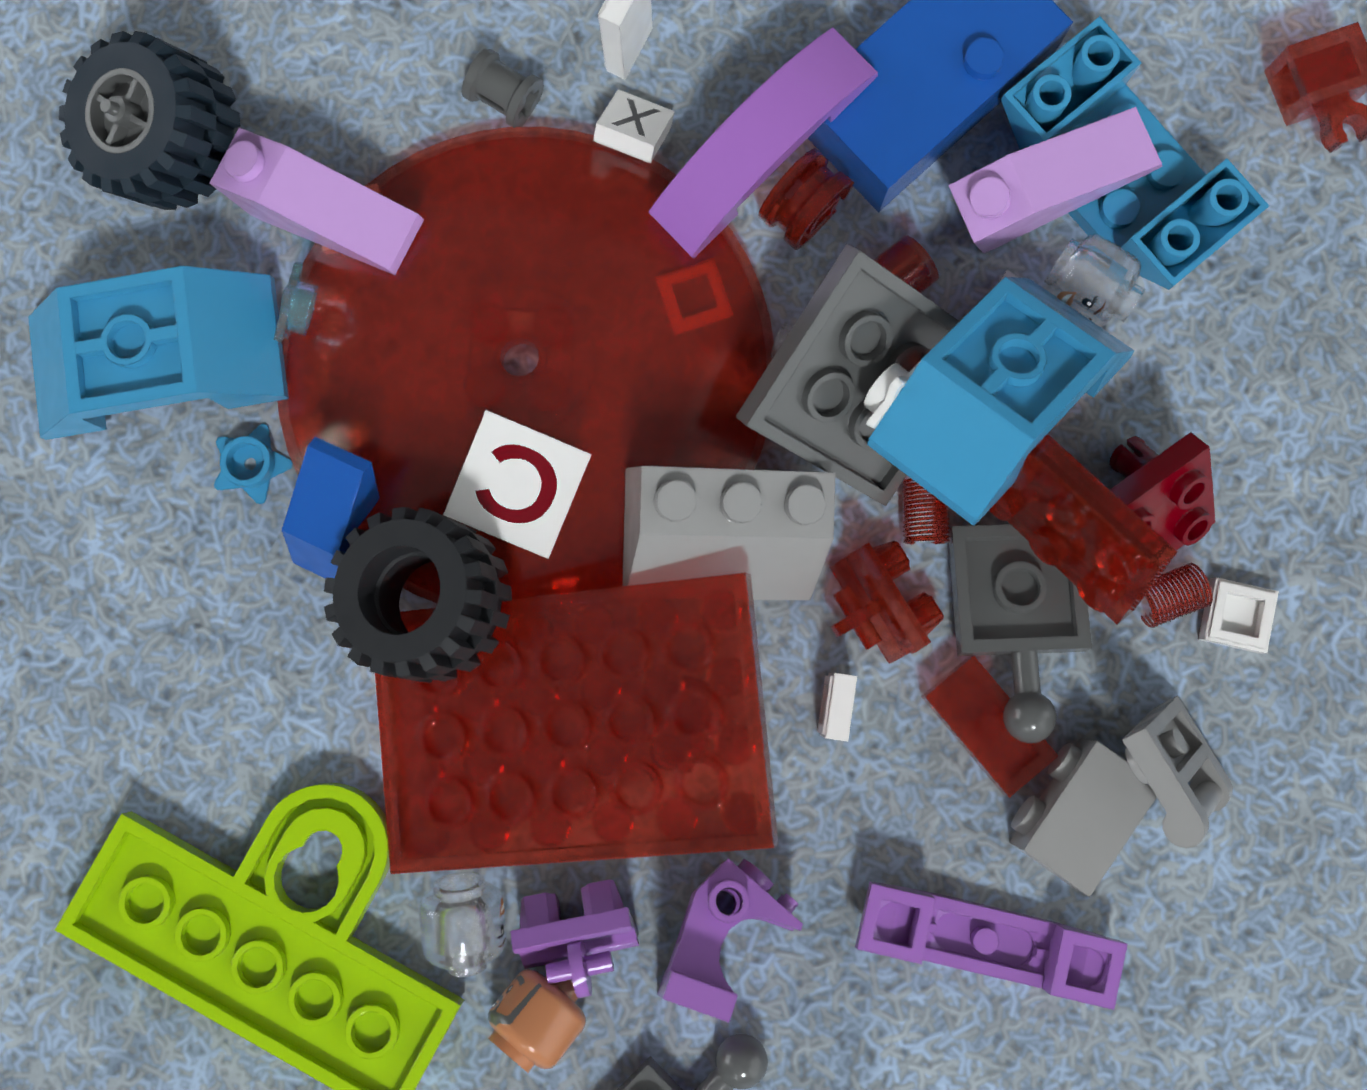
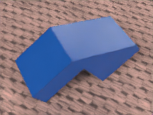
(327, 503)

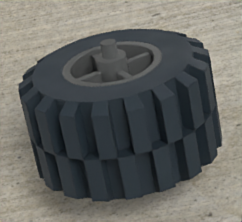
(147, 120)

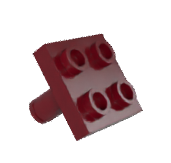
(1169, 488)

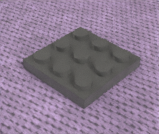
(829, 361)

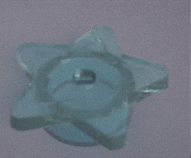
(296, 305)

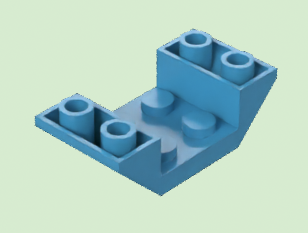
(1163, 218)
(154, 345)
(994, 394)

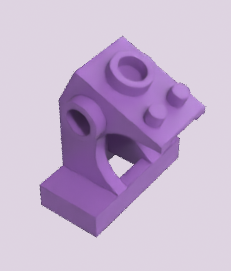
(694, 968)

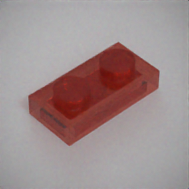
(972, 710)

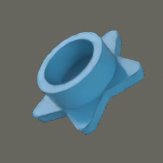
(233, 458)

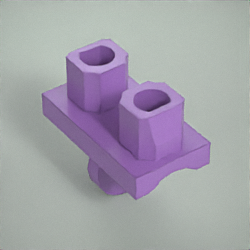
(578, 945)

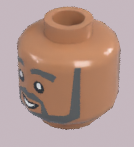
(536, 1020)

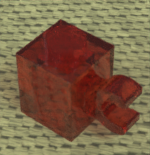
(1324, 81)

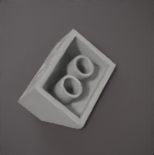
(728, 523)

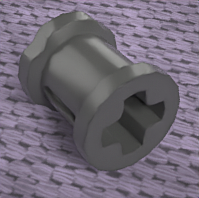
(502, 88)

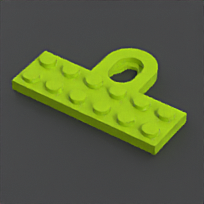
(257, 958)

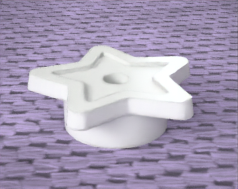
(885, 391)

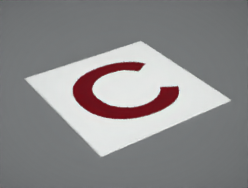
(517, 484)

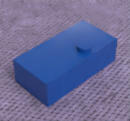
(936, 79)

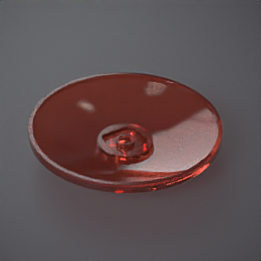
(547, 249)

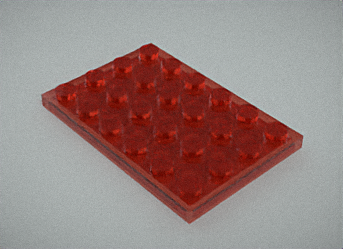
(586, 734)

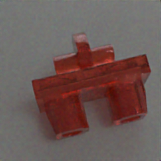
(877, 607)

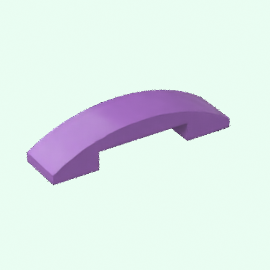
(760, 138)
(991, 942)

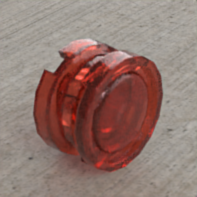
(805, 198)

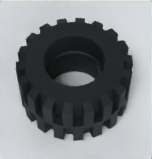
(371, 584)

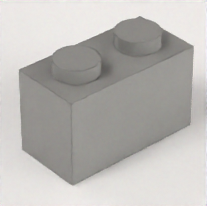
(1082, 814)

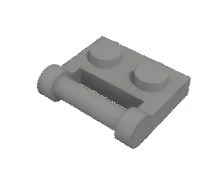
(1166, 754)

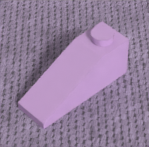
(1053, 178)
(315, 201)

